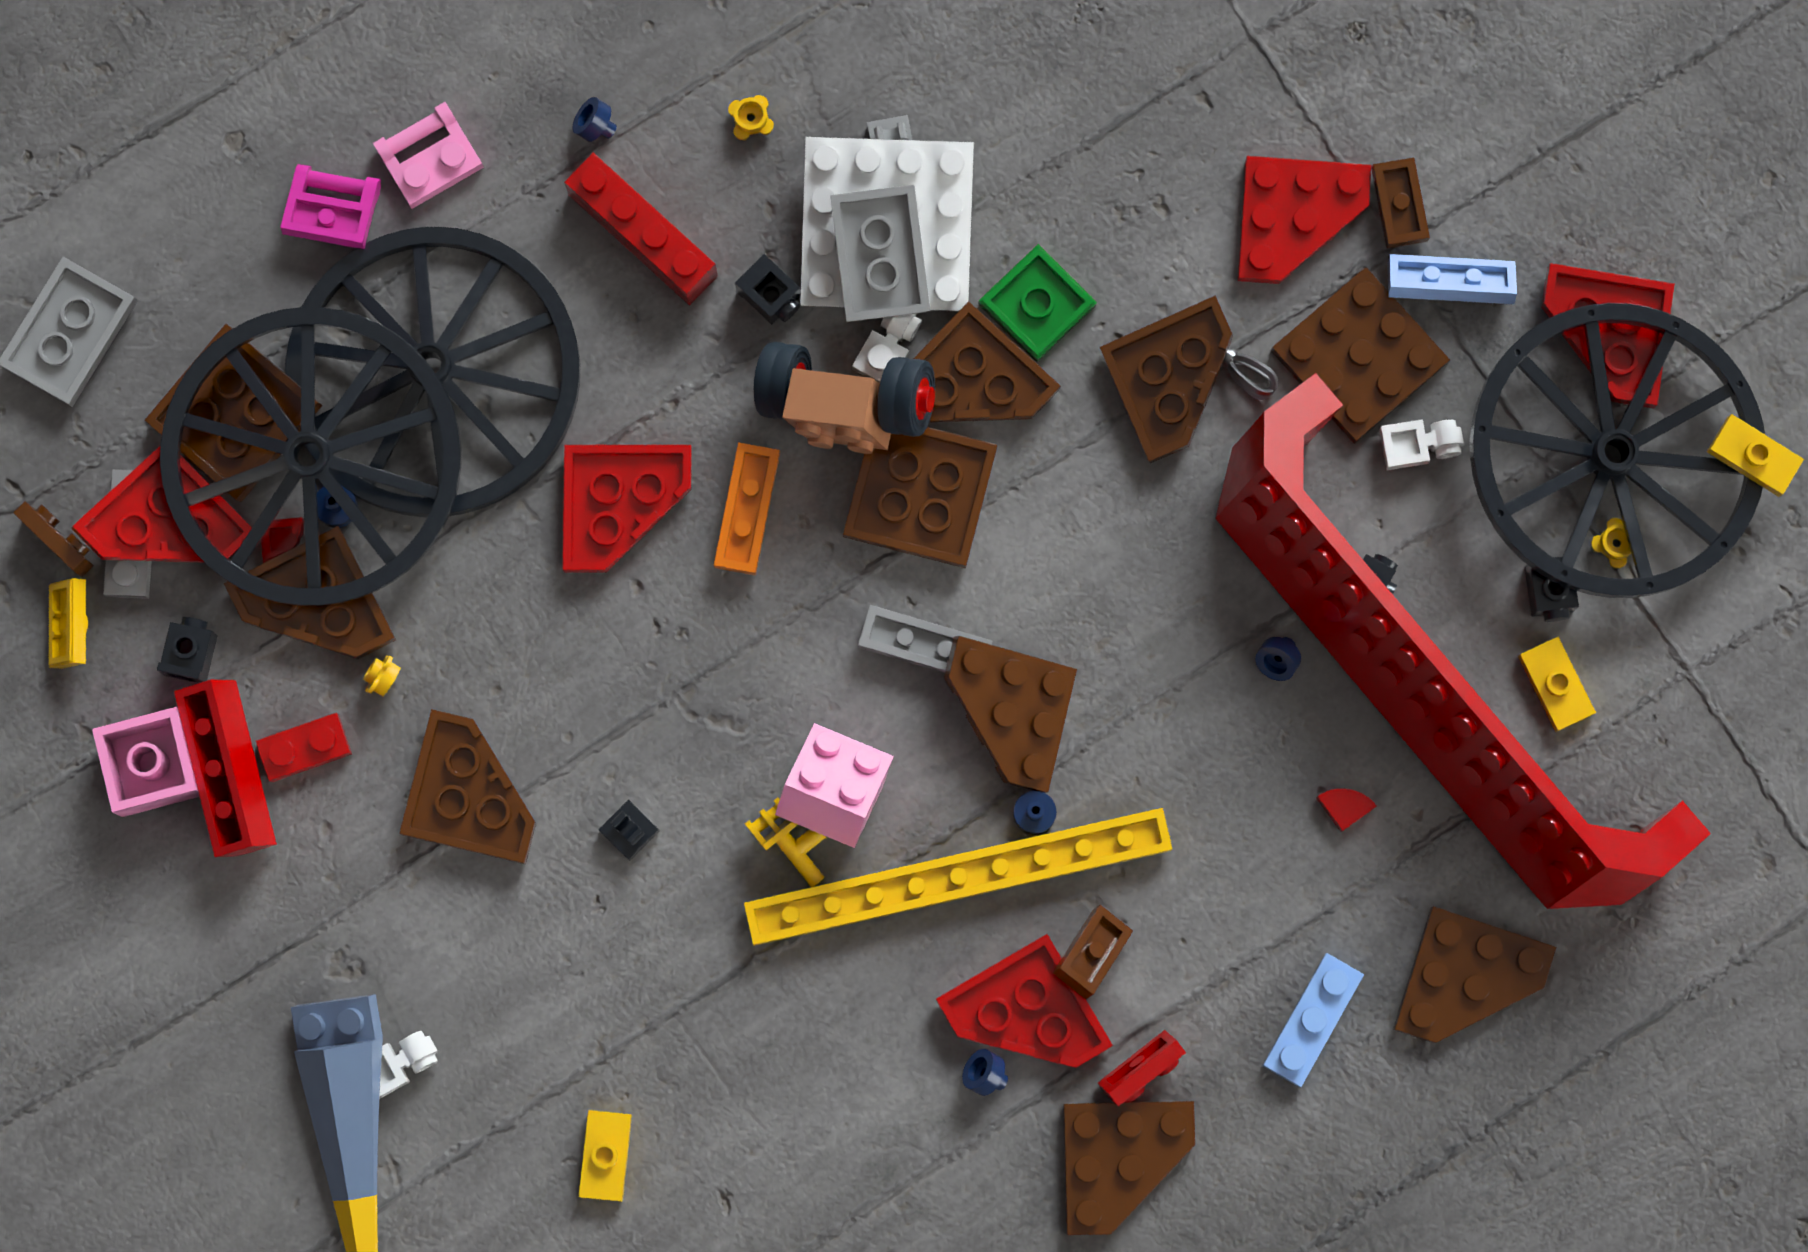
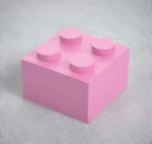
(145, 762)
(834, 785)

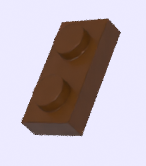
(1400, 202)
(43, 525)
(1093, 952)

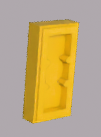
(1755, 455)
(67, 623)
(1556, 684)
(605, 1155)

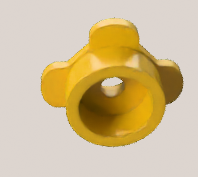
(741, 109)
(1604, 543)
(381, 675)

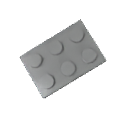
(880, 253)
(67, 331)

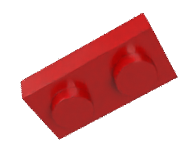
(303, 747)
(1152, 1060)

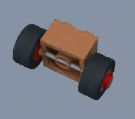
(841, 406)

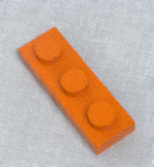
(747, 509)

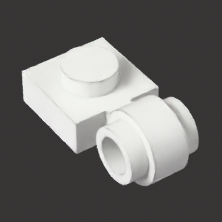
(880, 349)
(1408, 445)
(415, 1053)

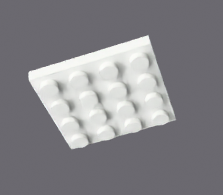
(944, 203)

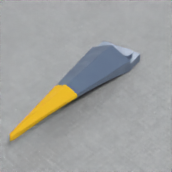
(341, 1082)

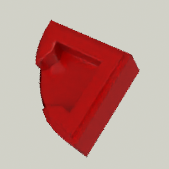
(281, 537)
(1345, 806)

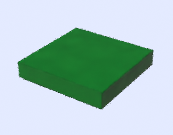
(1037, 303)

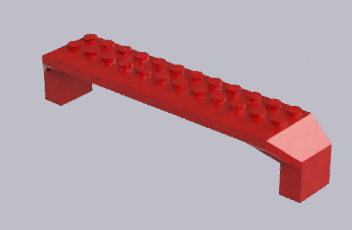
(1416, 684)

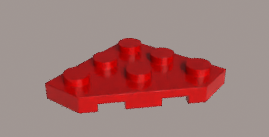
(1295, 211)
(1624, 346)
(617, 498)
(139, 526)
(1026, 1009)

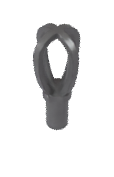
(1261, 394)

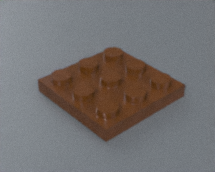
(1363, 353)
(230, 401)
(922, 495)

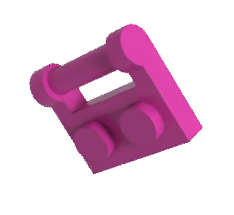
(327, 217)

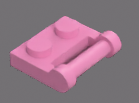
(434, 167)

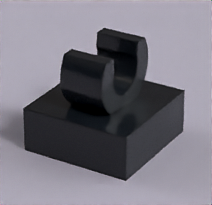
(628, 829)

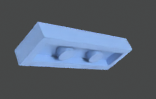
(1452, 279)
(1313, 1020)

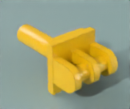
(793, 849)

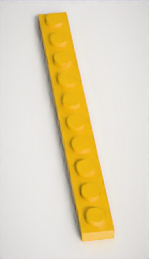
(958, 876)

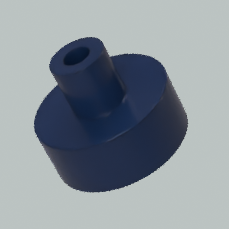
(594, 120)
(332, 514)
(1278, 658)
(1034, 823)
(984, 1073)

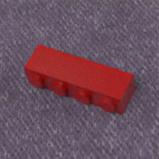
(641, 228)
(225, 768)

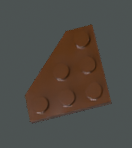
(983, 373)
(1169, 374)
(346, 628)
(1013, 707)
(465, 795)
(1467, 974)
(1119, 1158)

